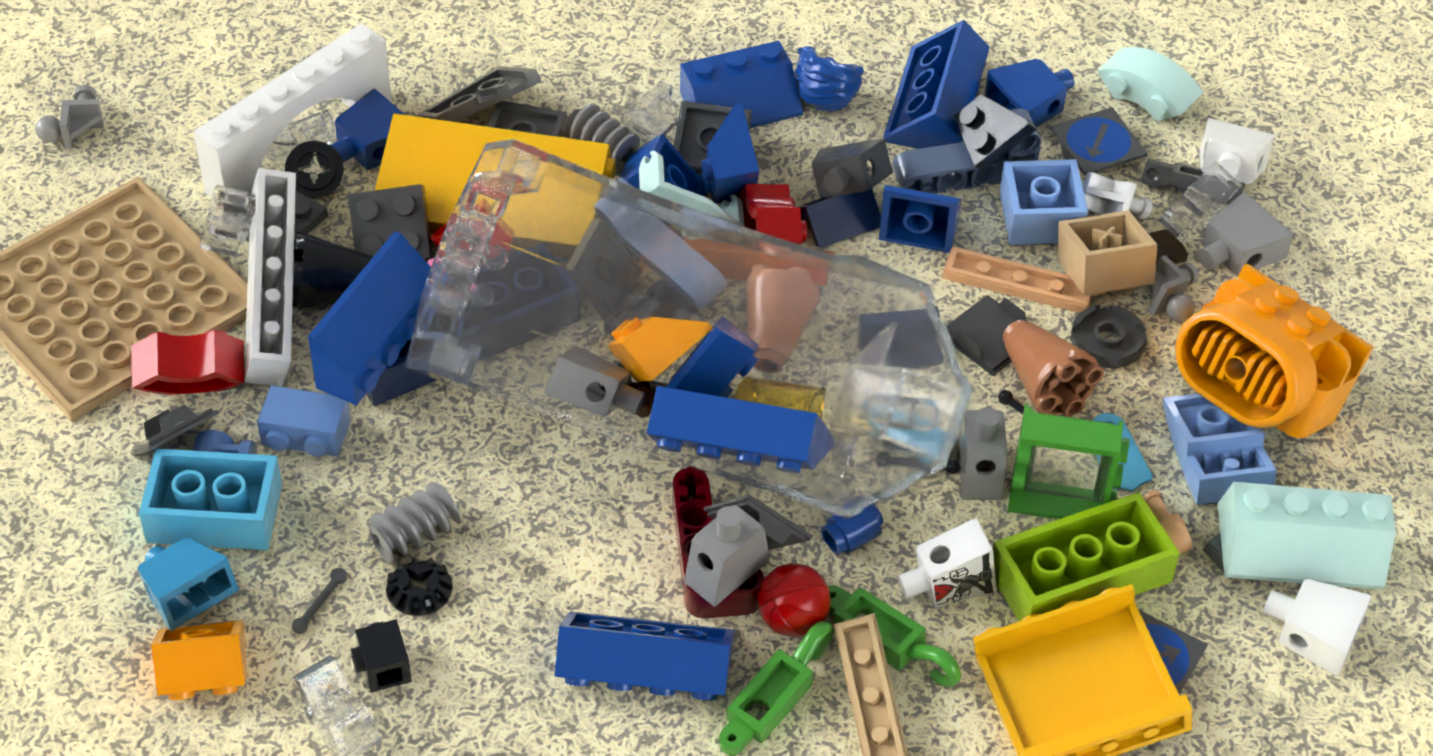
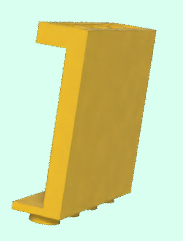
(1081, 680)

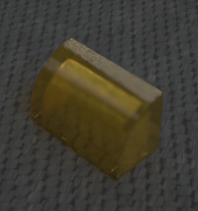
(782, 394)

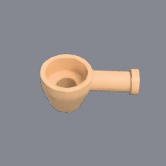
(1170, 522)

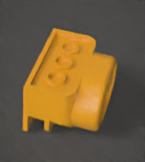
(1270, 356)

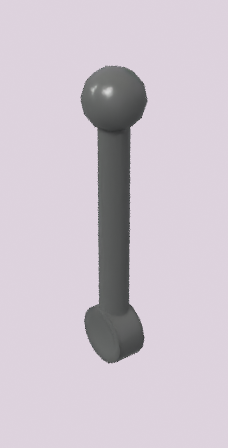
(337, 576)

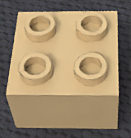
(1106, 253)

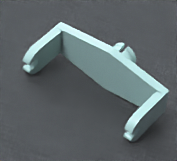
(652, 181)

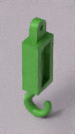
(901, 636)
(776, 685)

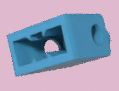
(185, 580)

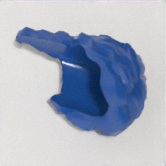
(826, 82)

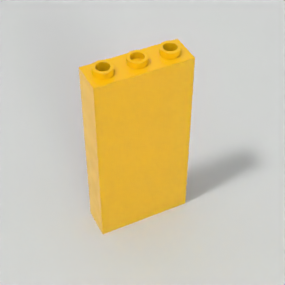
(446, 152)

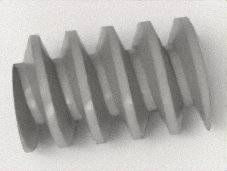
(596, 126)
(411, 519)

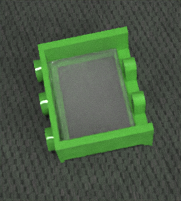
(1065, 465)

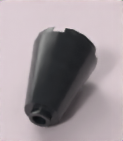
(323, 270)

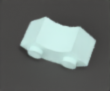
(1150, 81)

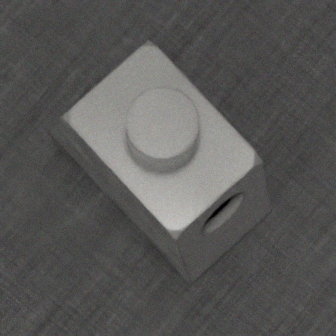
(1244, 235)
(578, 382)
(979, 439)
(725, 554)

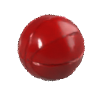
(793, 599)

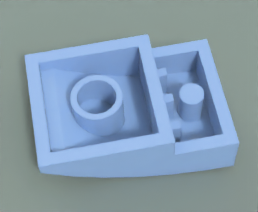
(1215, 448)

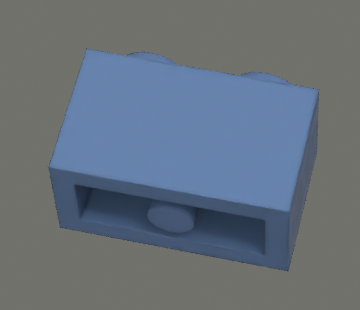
(303, 421)

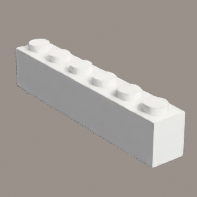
(270, 279)

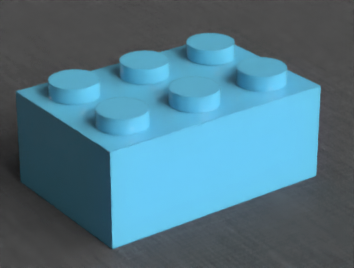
(211, 498)

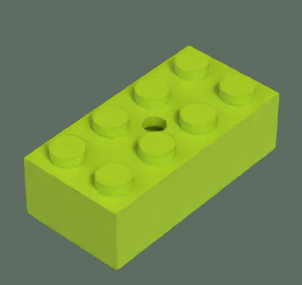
(1084, 556)

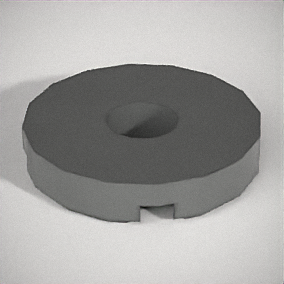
(1118, 320)

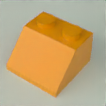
(654, 343)
(200, 659)

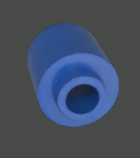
(852, 533)

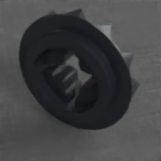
(327, 157)
(417, 600)

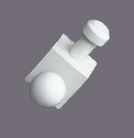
(1112, 196)

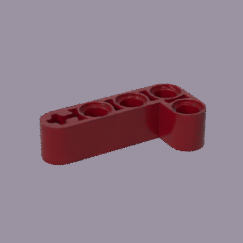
(688, 521)

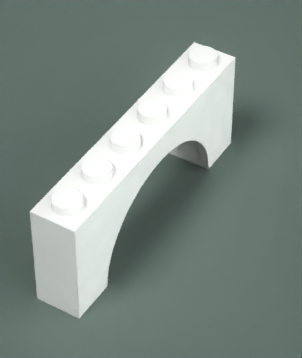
(238, 138)

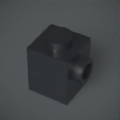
(381, 655)

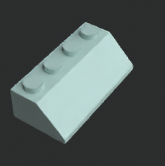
(1306, 535)

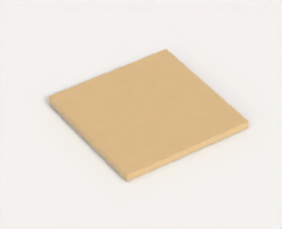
(102, 283)

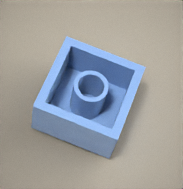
(1038, 197)

